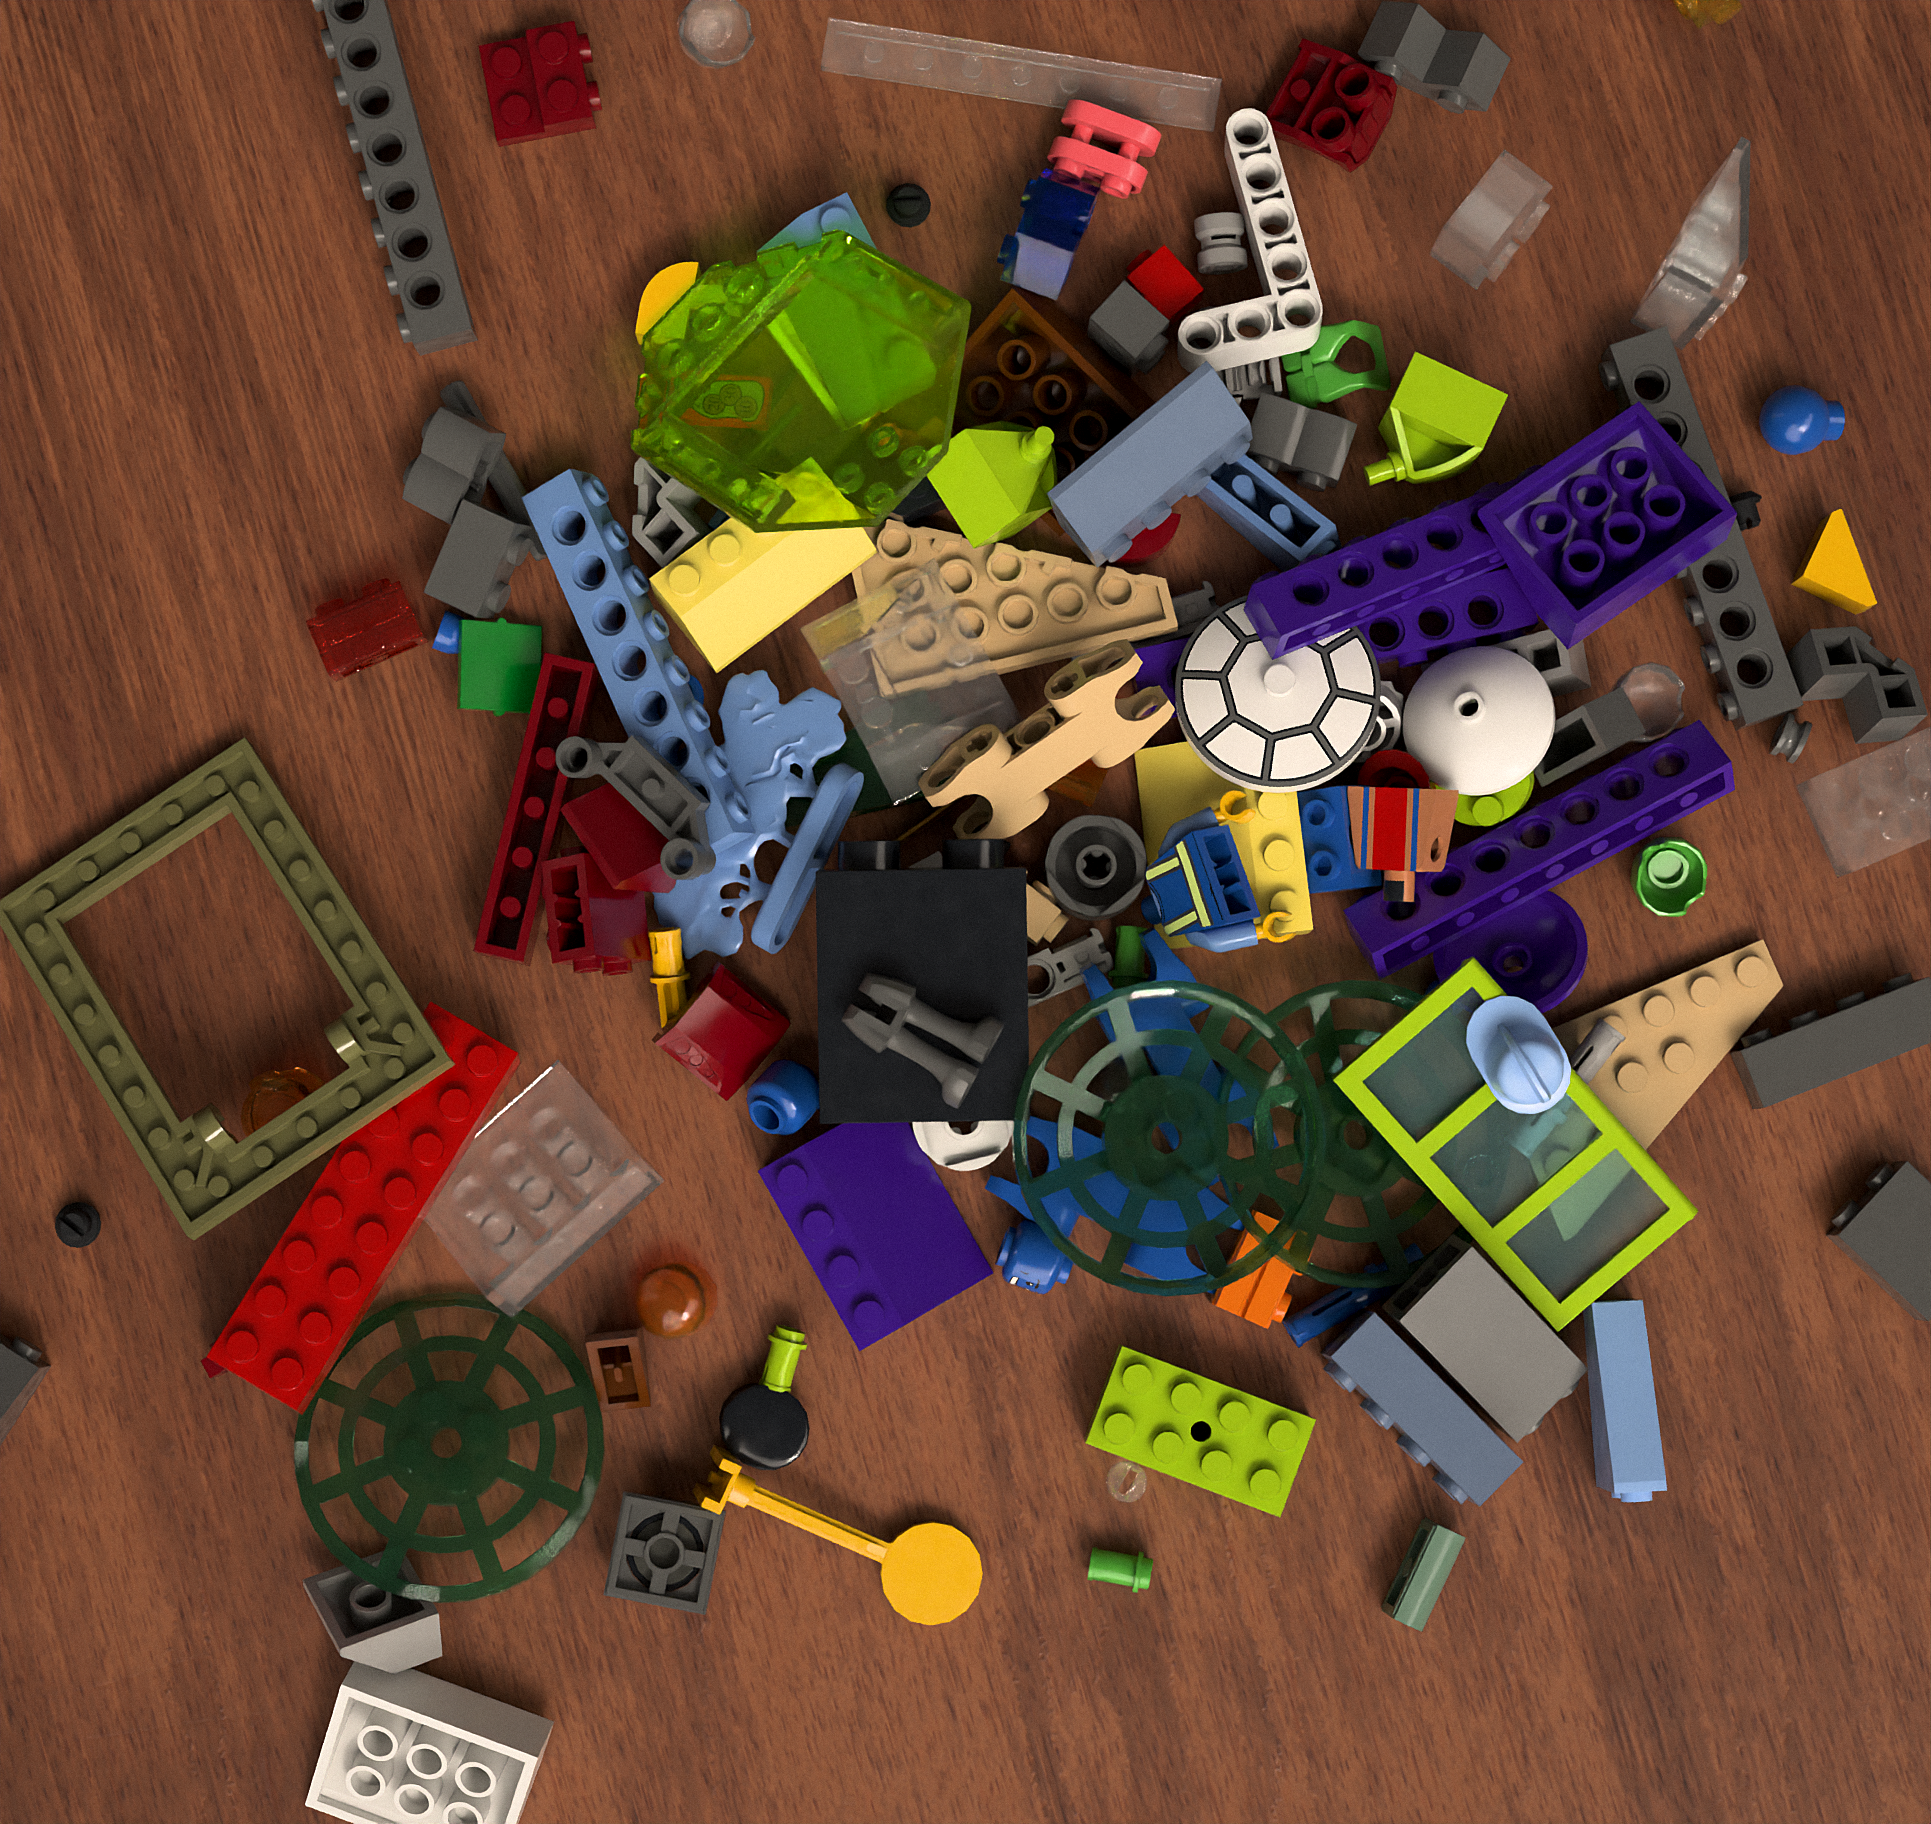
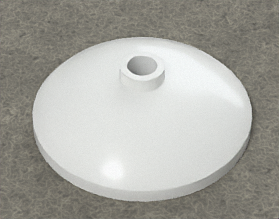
(1494, 744)

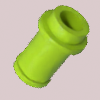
(782, 1358)

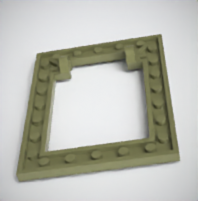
(196, 1160)

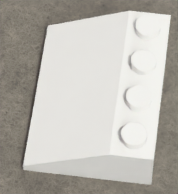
(425, 1753)

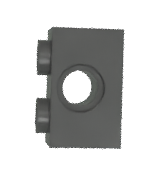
(1129, 330)

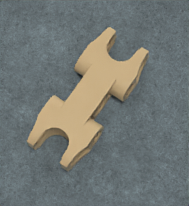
(1074, 726)

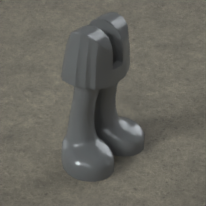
(971, 1038)

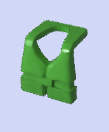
(1316, 376)

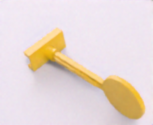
(924, 1571)

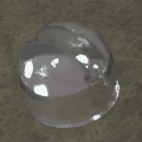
(1116, 1476)

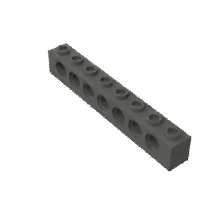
(449, 319)
(1775, 692)

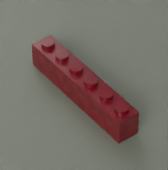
(533, 813)

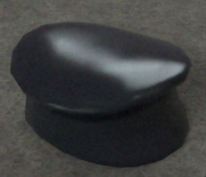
(763, 1426)

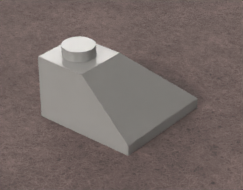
(373, 1623)

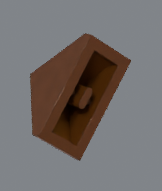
(619, 1368)

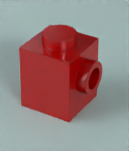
(1164, 283)

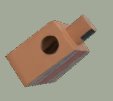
(1401, 833)

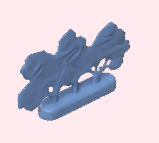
(761, 746)

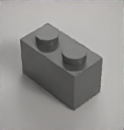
(479, 560)
(1588, 735)

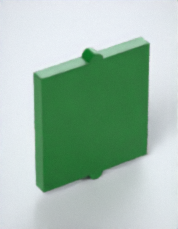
(498, 666)

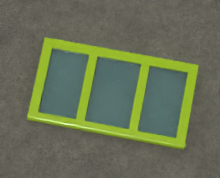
(1547, 1194)

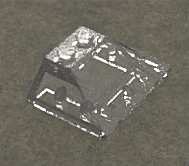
(909, 674)

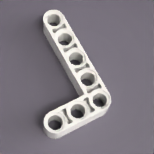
(1270, 254)

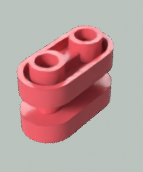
(1115, 172)

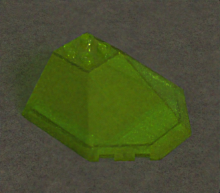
(803, 385)

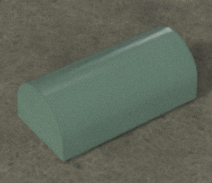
(1422, 1574)

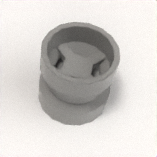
(1220, 243)

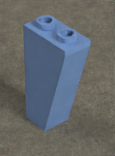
(1269, 514)

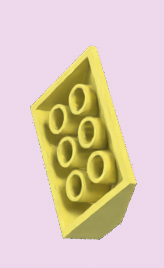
(1179, 784)

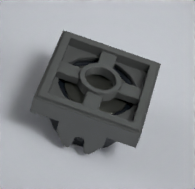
(664, 1552)

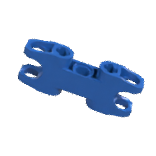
(1164, 1014)
(1111, 1195)

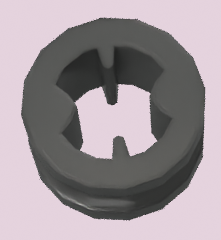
(1790, 738)

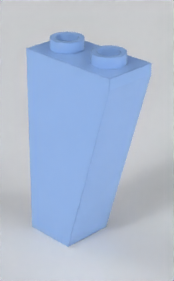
(1623, 1401)

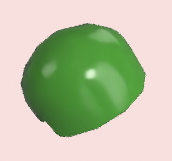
(1668, 875)

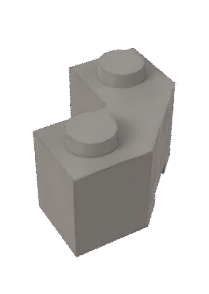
(665, 514)

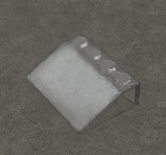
(1705, 257)
(538, 1189)

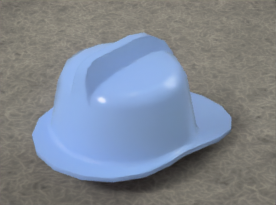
(1518, 1054)

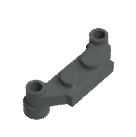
(654, 791)

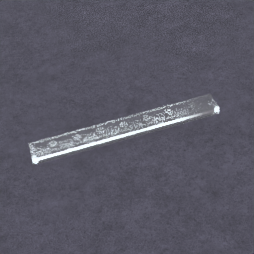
(1019, 73)

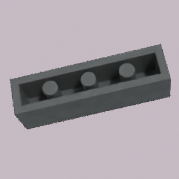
(1836, 1044)

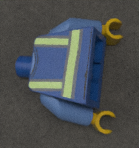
(1203, 886)

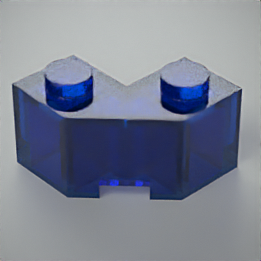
(1048, 233)

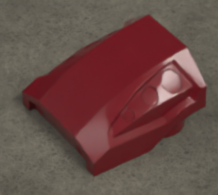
(1332, 105)
(722, 1032)

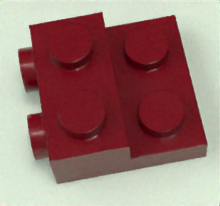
(540, 84)

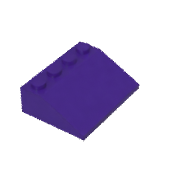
(1606, 524)
(875, 1226)

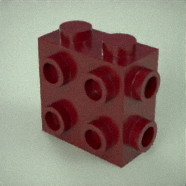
(589, 919)

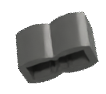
(1300, 442)
(453, 462)

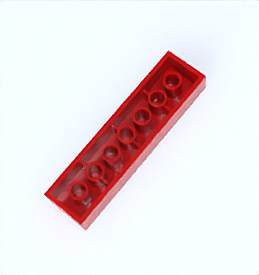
(361, 1221)

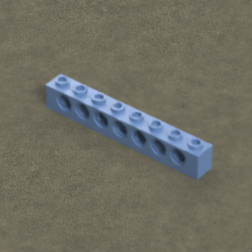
(555, 513)

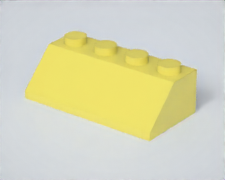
(748, 583)

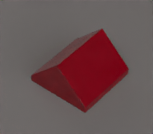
(619, 840)

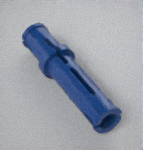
(1340, 1304)

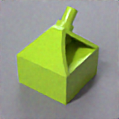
(1434, 424)
(996, 479)

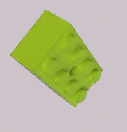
(1149, 1417)

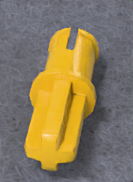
(668, 970)

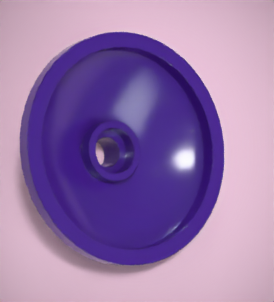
(1538, 936)

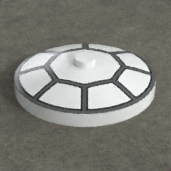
(1278, 719)

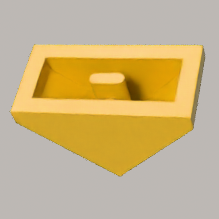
(1835, 568)

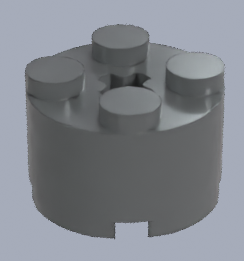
(1098, 838)

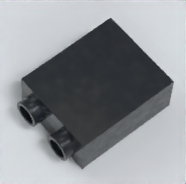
(951, 936)

